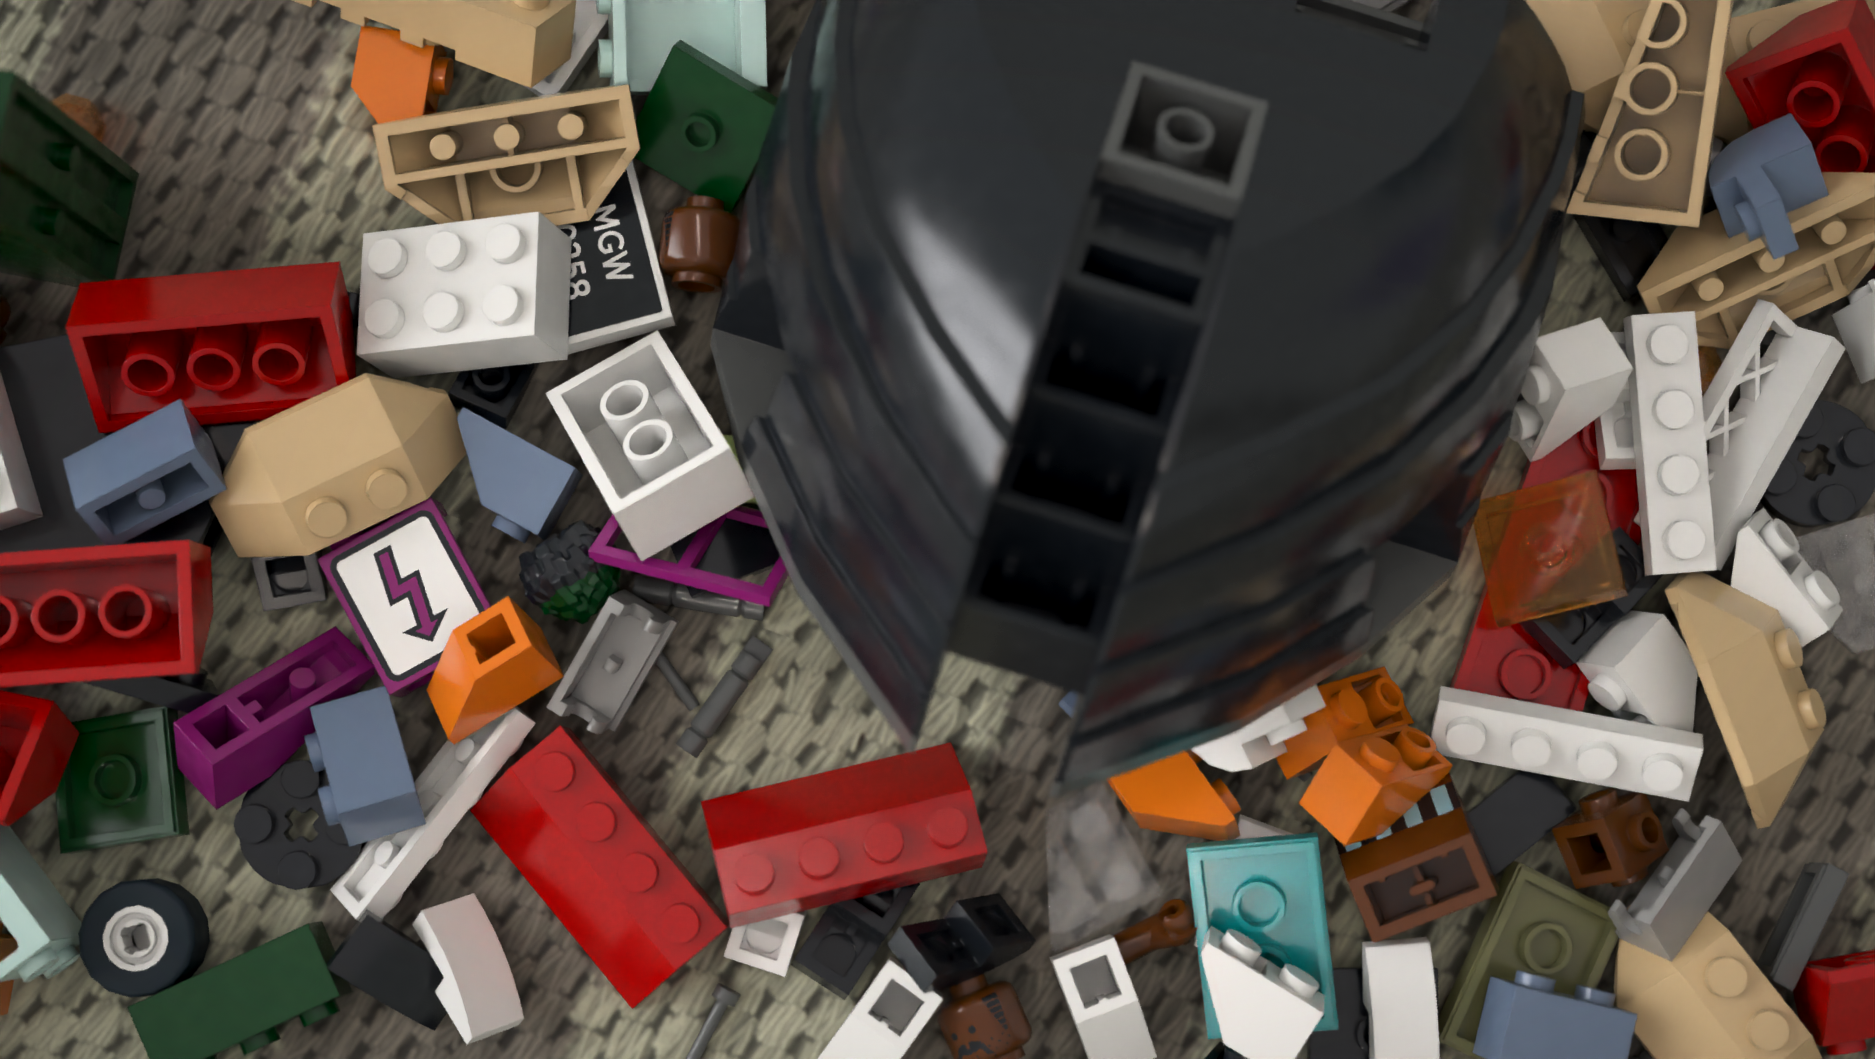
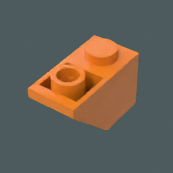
(398, 77)
(490, 669)
(1352, 709)
(1373, 782)
(1178, 799)

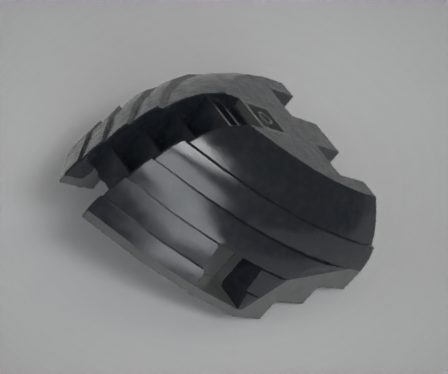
(1138, 337)

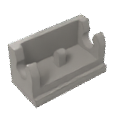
(613, 662)
(1679, 888)

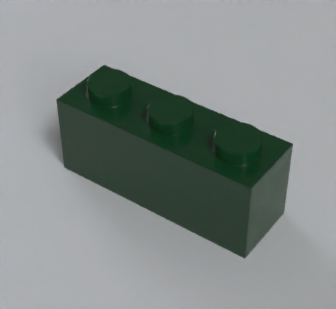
(243, 999)

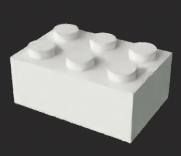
(465, 295)
(650, 445)

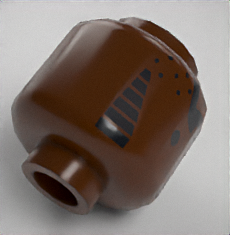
(698, 244)
(984, 1020)

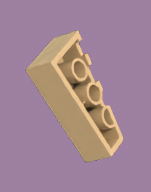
(502, 37)
(1661, 119)

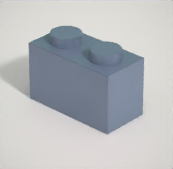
(144, 474)
(365, 767)
(1536, 1022)

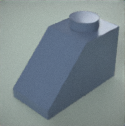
(516, 478)

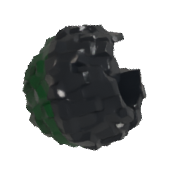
(565, 578)

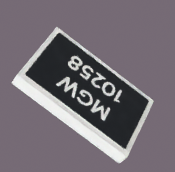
(615, 272)

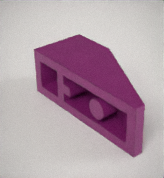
(264, 719)

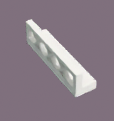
(1771, 409)

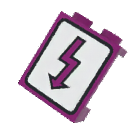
(405, 592)

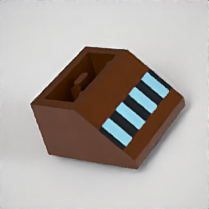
(1419, 866)

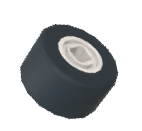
(167, 944)

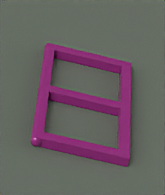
(685, 571)

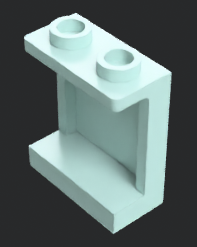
(647, 30)
(33, 915)

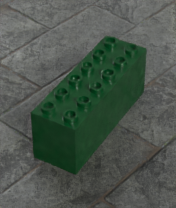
(59, 192)

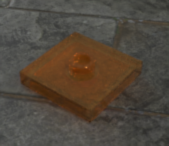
(1548, 549)

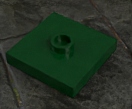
(704, 125)
(122, 783)

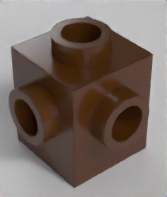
(1610, 839)

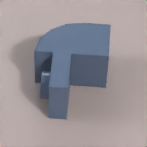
(1763, 180)

